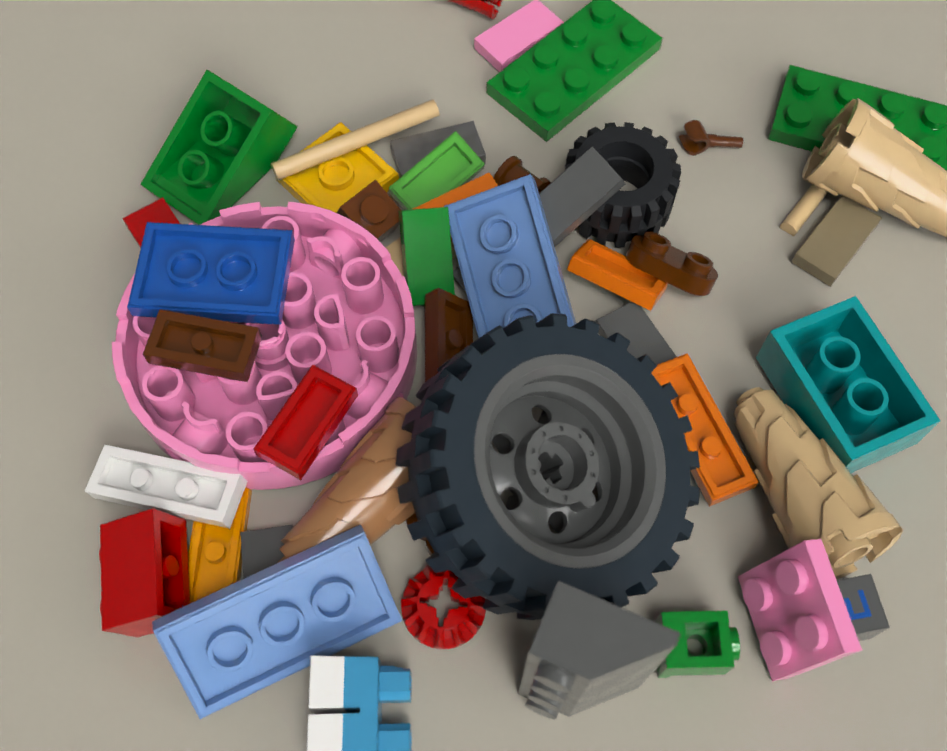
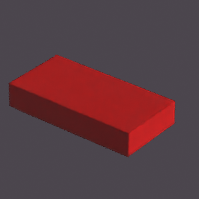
(306, 422)

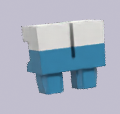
(357, 690)

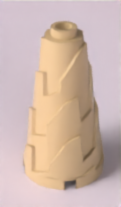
(879, 168)
(811, 486)

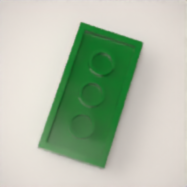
(573, 67)
(814, 99)

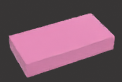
(516, 34)

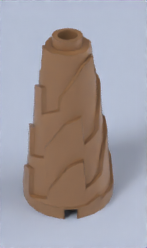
(362, 489)

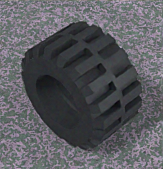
(643, 163)

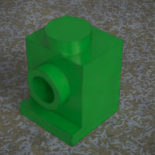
(713, 631)

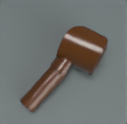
(698, 140)

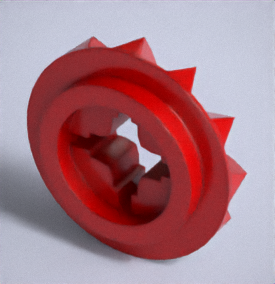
(422, 619)

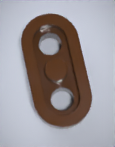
(684, 270)

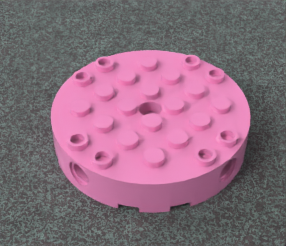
(341, 313)

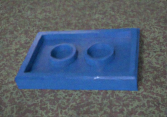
(213, 272)

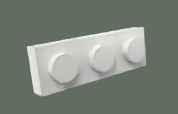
(166, 485)

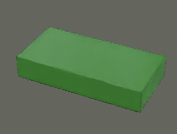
(437, 173)

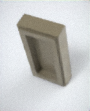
(836, 240)

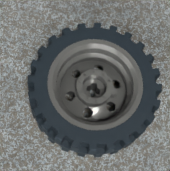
(550, 466)

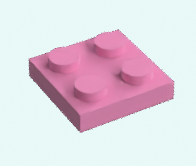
(798, 611)

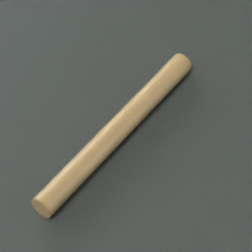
(355, 139)

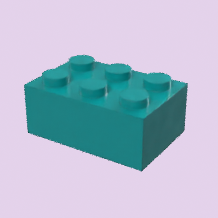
(847, 384)

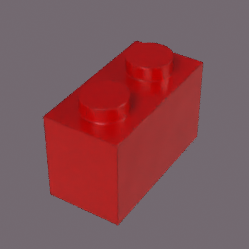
(142, 571)

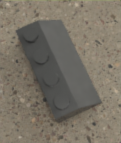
(589, 653)

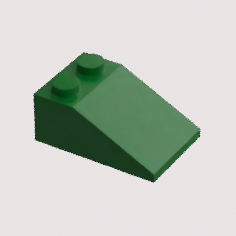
(216, 150)

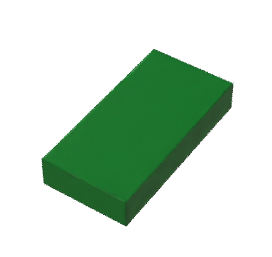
(426, 251)

